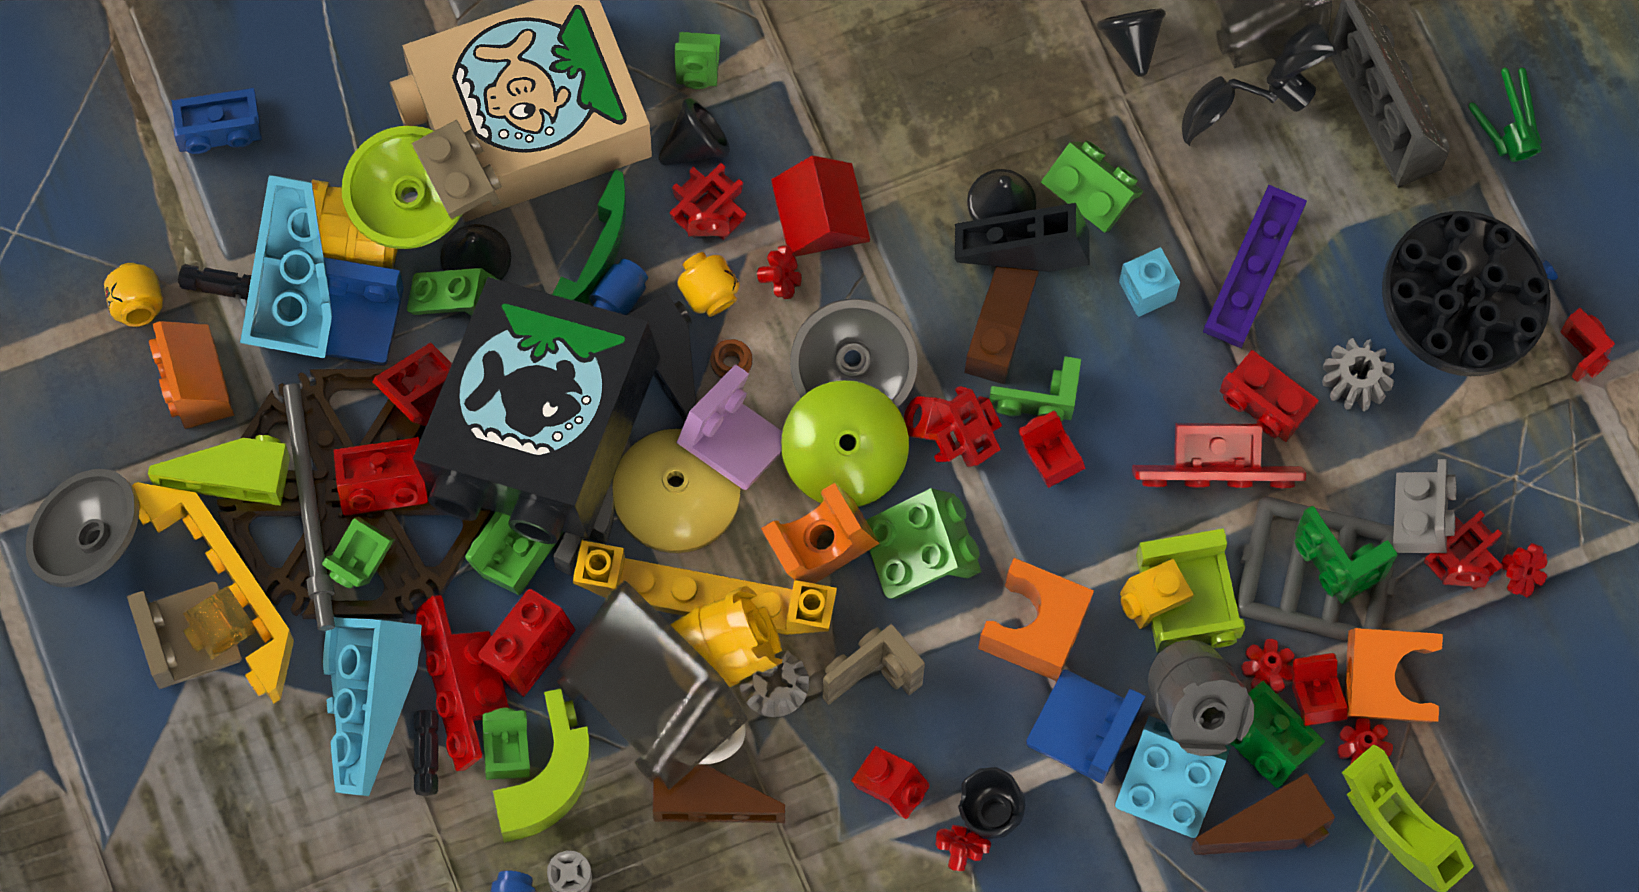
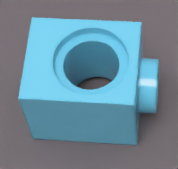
(1149, 282)

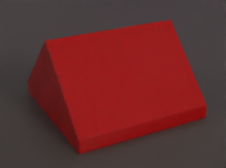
(820, 206)

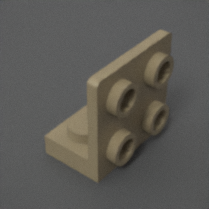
(163, 639)
(885, 647)

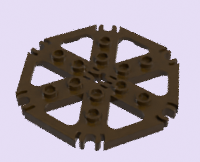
(401, 567)

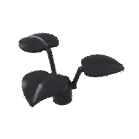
(1285, 82)

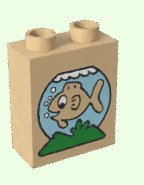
(536, 90)

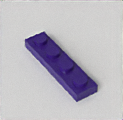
(1254, 266)

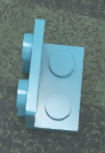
(1168, 782)

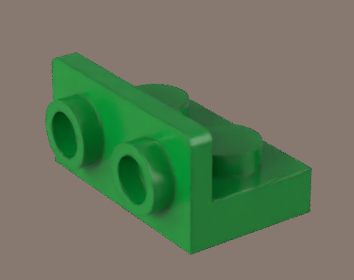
(1277, 737)

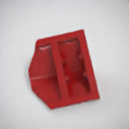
(415, 382)

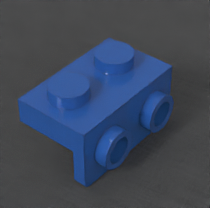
(216, 121)

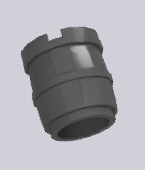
(1199, 697)

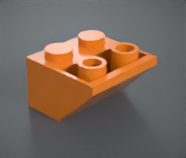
(190, 373)

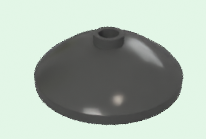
(861, 325)
(82, 528)

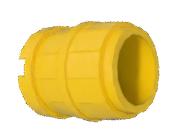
(339, 235)
(732, 635)

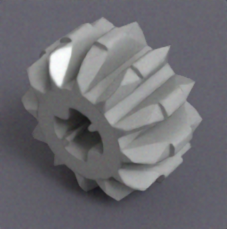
(1365, 361)

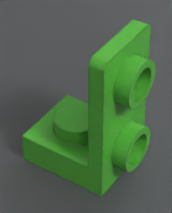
(697, 59)
(446, 291)
(1064, 385)

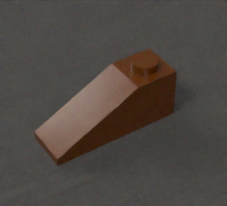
(1000, 323)
(713, 797)
(1276, 822)

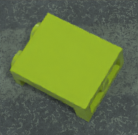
(1213, 609)

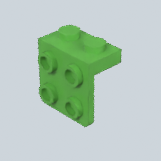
(922, 543)

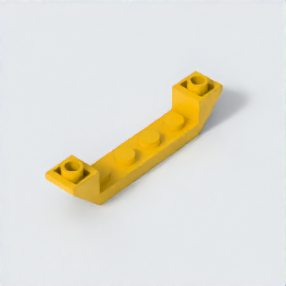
(679, 591)
(269, 663)

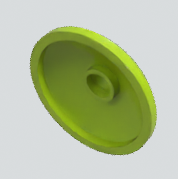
(376, 186)
(813, 436)

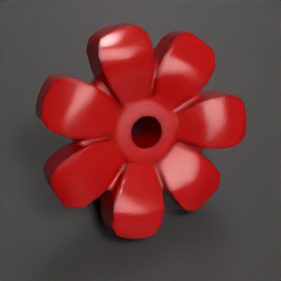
(781, 272)
(1524, 569)
(1269, 665)
(1361, 739)
(961, 846)

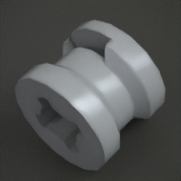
(569, 867)

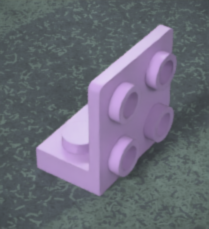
(729, 433)

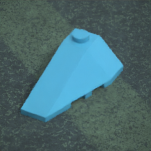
(288, 284)
(370, 680)

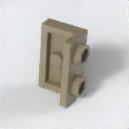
(455, 169)

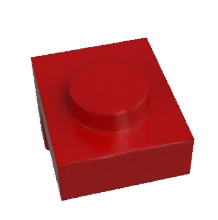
(1589, 338)
(1050, 449)
(1318, 689)
(891, 781)

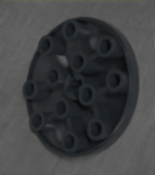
(1466, 293)

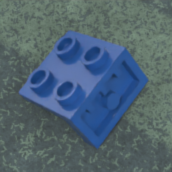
(364, 310)
(1084, 725)

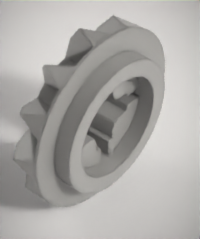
(782, 700)

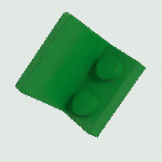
(1338, 573)

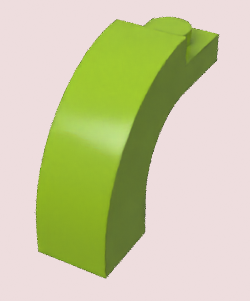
(549, 796)
(1401, 825)

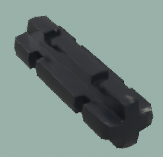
(214, 281)
(426, 752)

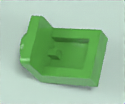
(358, 554)
(505, 744)

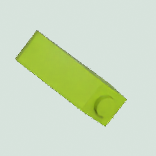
(234, 470)

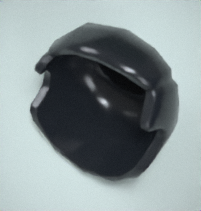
(991, 803)

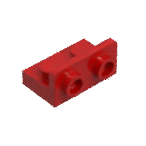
(1267, 396)
(379, 477)
(527, 641)

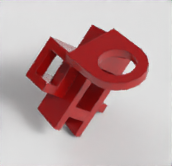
(713, 211)
(943, 416)
(1467, 557)

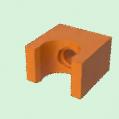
(797, 541)
(1049, 639)
(1371, 674)

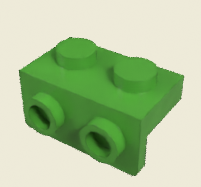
(1092, 183)
(505, 555)

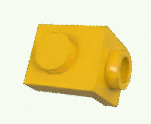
(1154, 593)

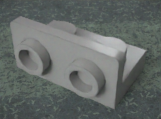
(1422, 510)

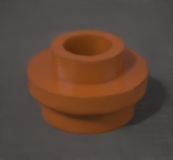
(728, 348)

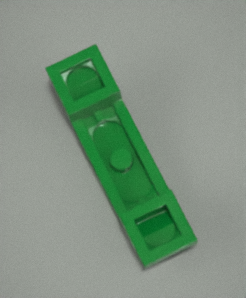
(613, 213)

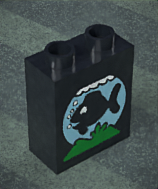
(536, 411)

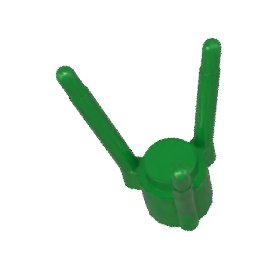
(1521, 136)

